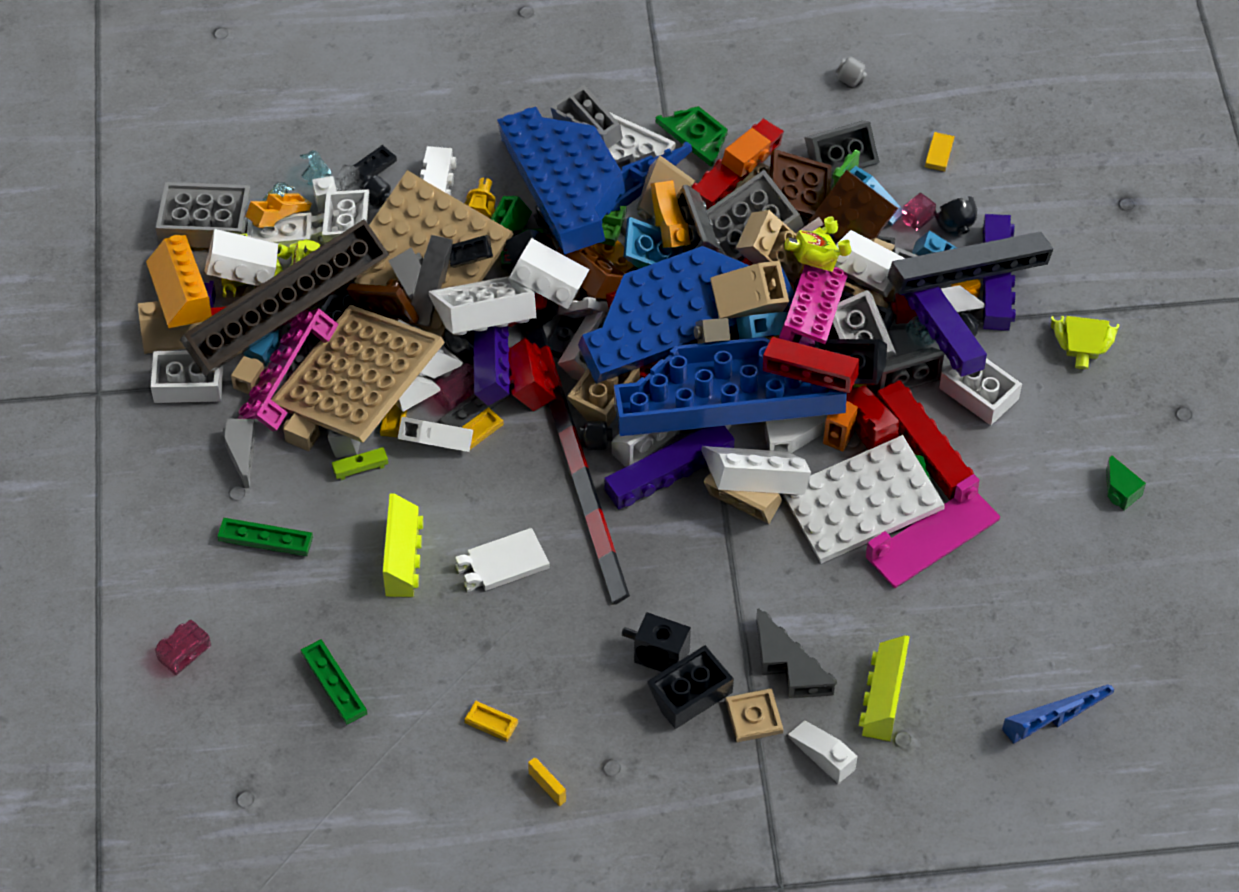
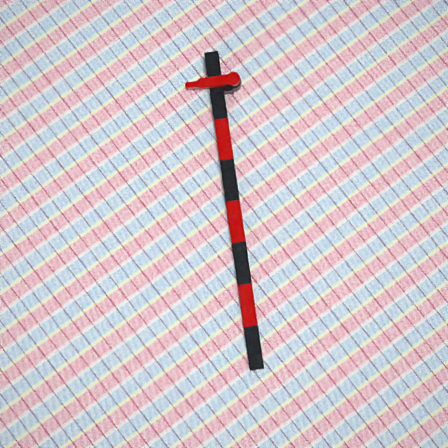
(574, 454)

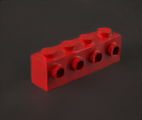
(810, 364)

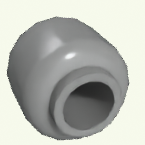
(851, 71)

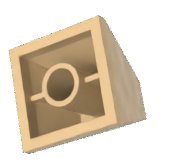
(660, 171)

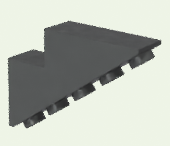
(783, 655)

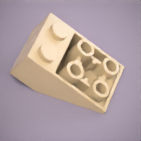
(764, 242)
(750, 291)

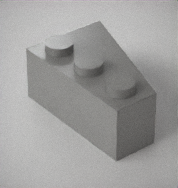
(585, 108)

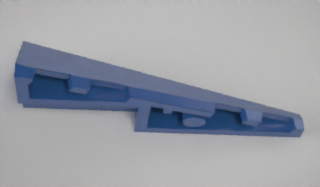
(636, 173)
(1058, 712)

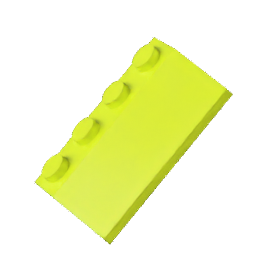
(401, 547)
(885, 688)

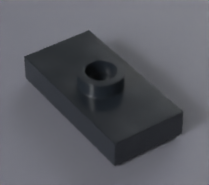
(375, 162)
(470, 251)
(563, 335)

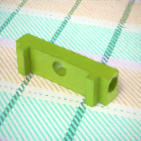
(369, 460)

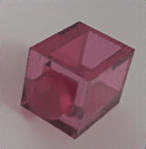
(918, 211)

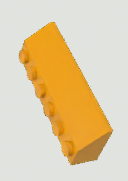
(178, 283)

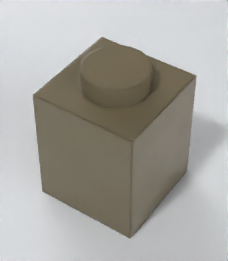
(712, 330)

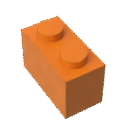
(746, 152)
(840, 427)

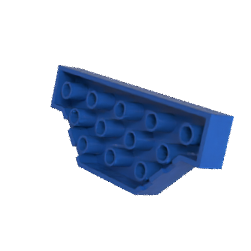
(566, 173)
(658, 311)
(717, 387)

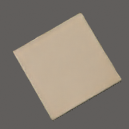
(754, 715)

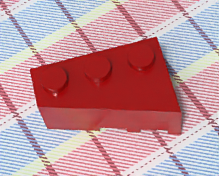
(529, 375)
(873, 420)

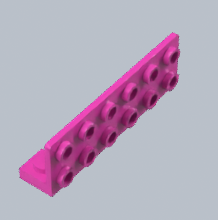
(814, 304)
(260, 403)
(932, 536)

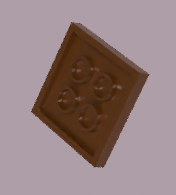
(801, 181)
(855, 208)

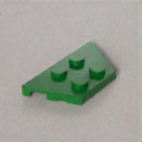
(698, 129)

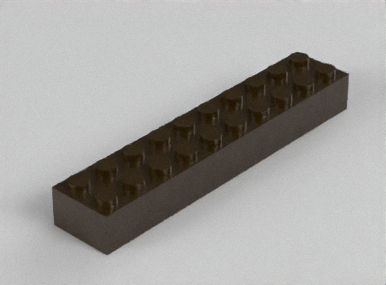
(284, 297)

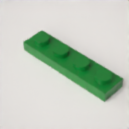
(265, 536)
(334, 681)

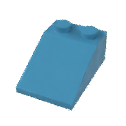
(645, 244)

